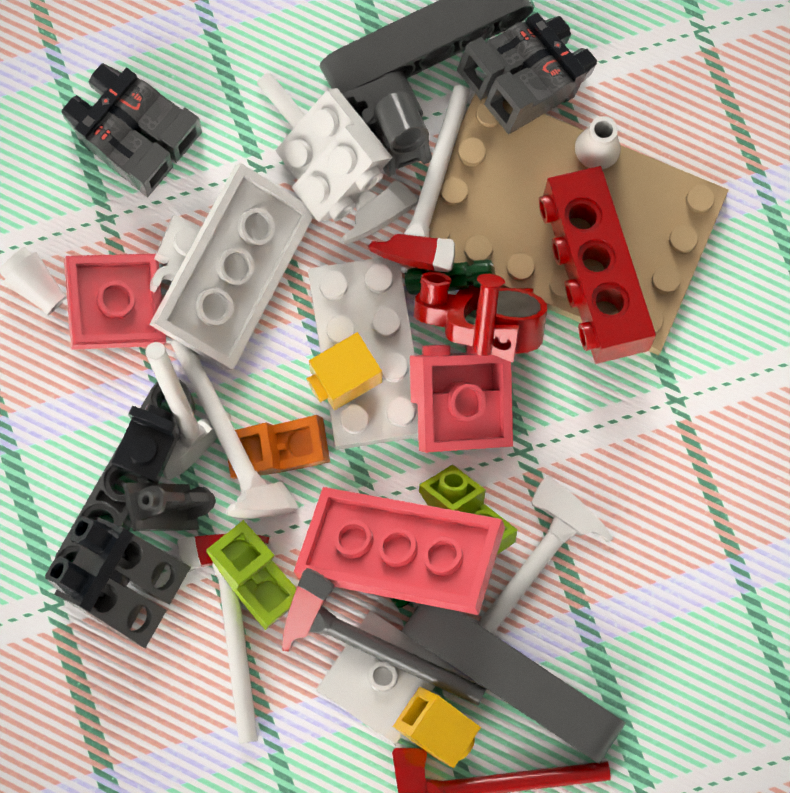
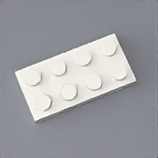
(233, 267)
(370, 301)

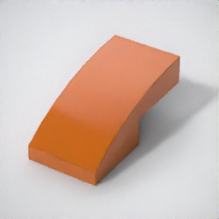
(284, 445)

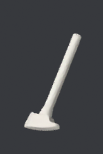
(372, 209)
(194, 436)
(256, 497)
(569, 519)

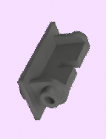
(166, 506)

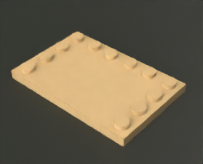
(495, 213)

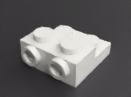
(332, 157)

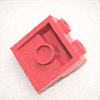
(461, 399)

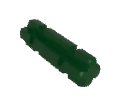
(461, 275)

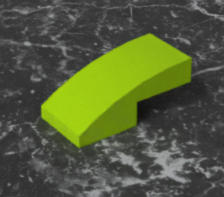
(252, 574)

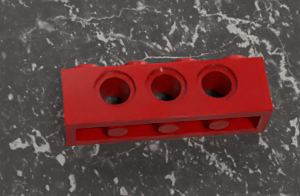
(587, 197)

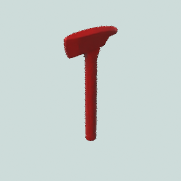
(410, 776)

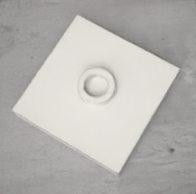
(372, 688)

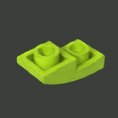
(458, 492)

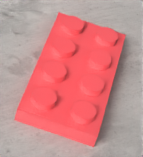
(402, 549)

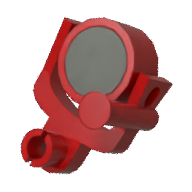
(505, 320)

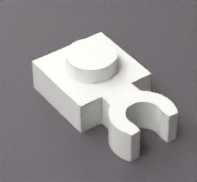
(173, 249)

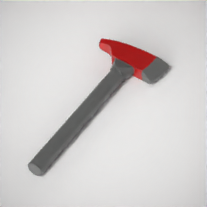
(310, 615)

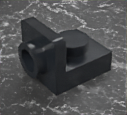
(147, 443)

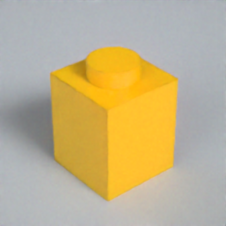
(343, 372)
(437, 727)

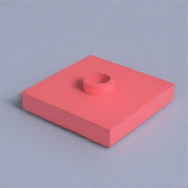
(112, 300)

